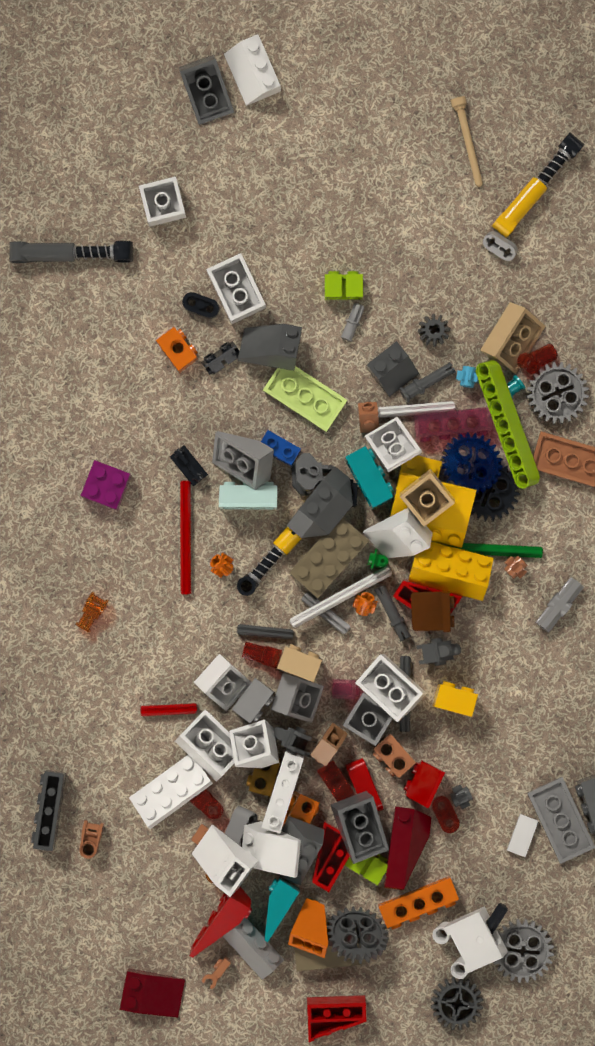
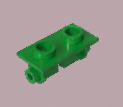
(377, 560)

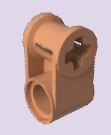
(90, 837)

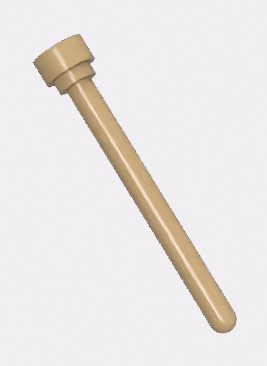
(459, 106)

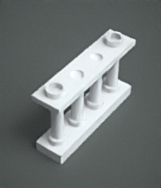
(282, 792)

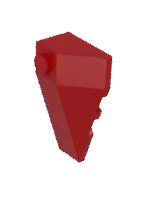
(229, 915)

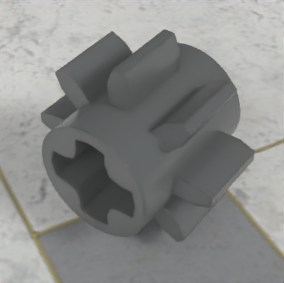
(461, 796)

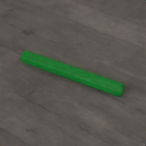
(503, 550)

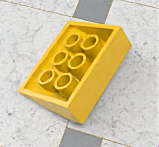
(450, 525)

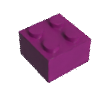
(106, 485)

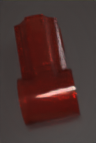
(537, 358)
(265, 655)

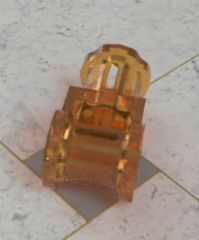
(92, 611)

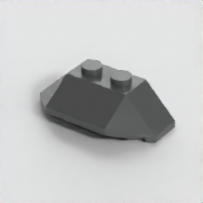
(324, 506)

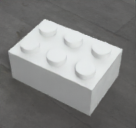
(236, 288)
(208, 745)

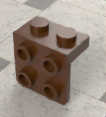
(432, 611)

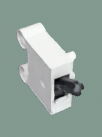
(474, 938)

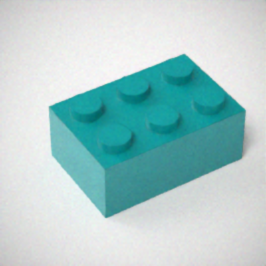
(369, 477)

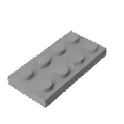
(561, 820)

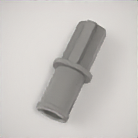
(352, 322)

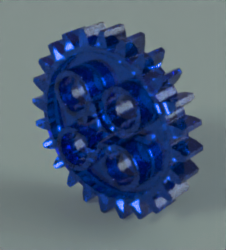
(489, 466)

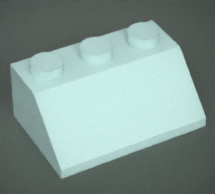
(245, 497)

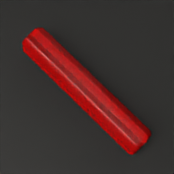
(172, 709)

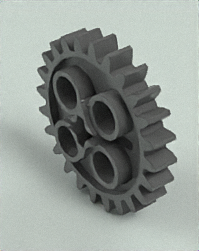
(369, 931)

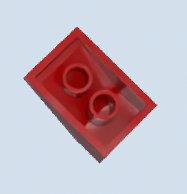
(424, 783)

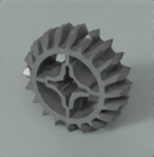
(448, 1000)

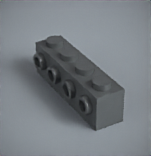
(49, 810)

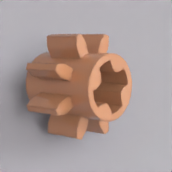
(515, 567)

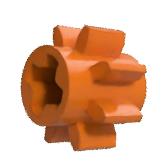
(221, 565)
(365, 604)

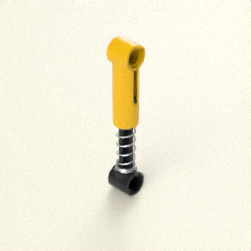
(536, 187)
(282, 545)

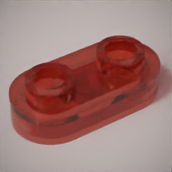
(445, 814)

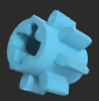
(467, 377)

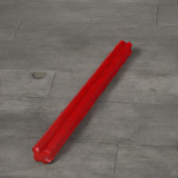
(185, 537)

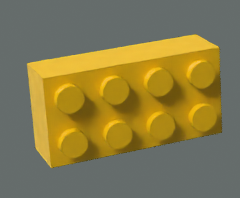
(452, 570)

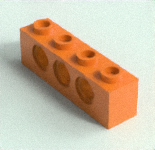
(389, 907)

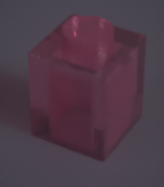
(344, 689)

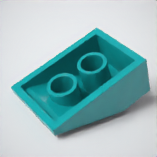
(280, 900)

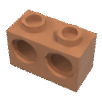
(397, 753)

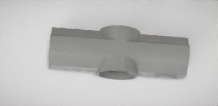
(559, 604)

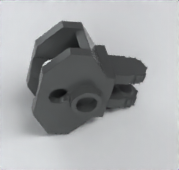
(308, 473)
(438, 651)
(294, 740)

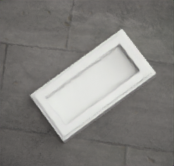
(522, 835)

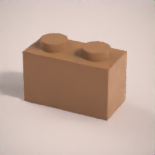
(329, 744)

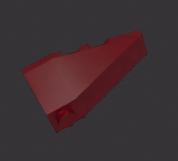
(407, 840)

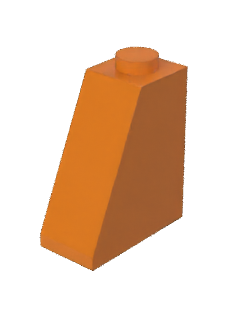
(310, 929)

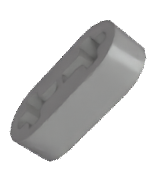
(500, 245)

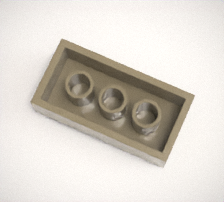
(329, 558)

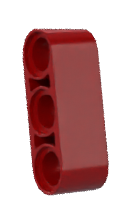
(362, 780)

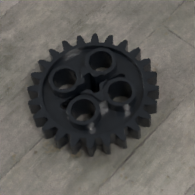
(505, 497)

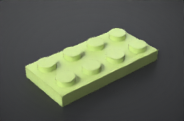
(305, 396)

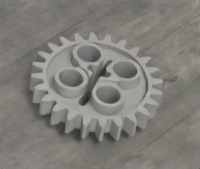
(564, 408)
(525, 932)

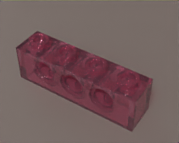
(422, 421)

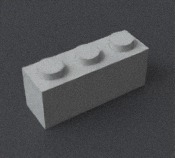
(254, 948)

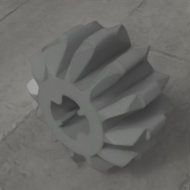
(436, 336)

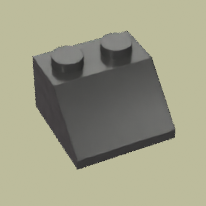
(392, 369)

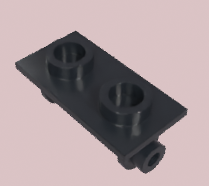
(226, 353)
(188, 465)

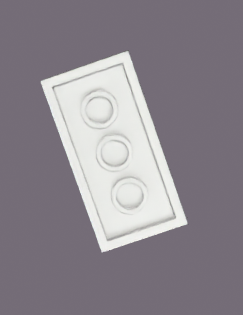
(170, 791)

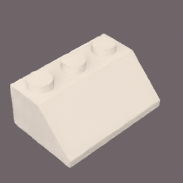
(252, 70)
(390, 687)

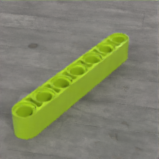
(507, 424)

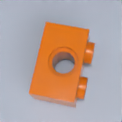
(179, 360)

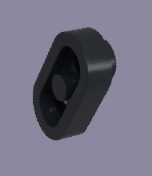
(201, 305)

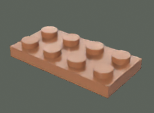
(565, 459)

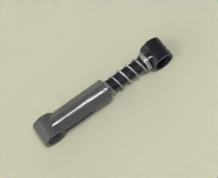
(67, 252)

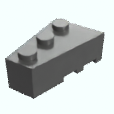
(586, 789)

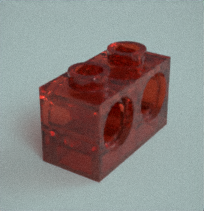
(335, 781)

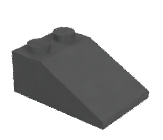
(206, 89)
(271, 345)
(360, 826)

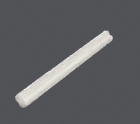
(340, 597)

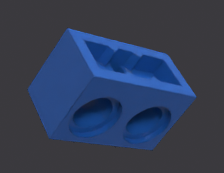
(282, 448)

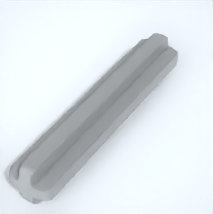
(329, 615)

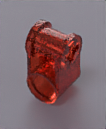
(204, 801)

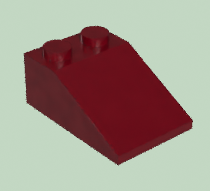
(152, 993)

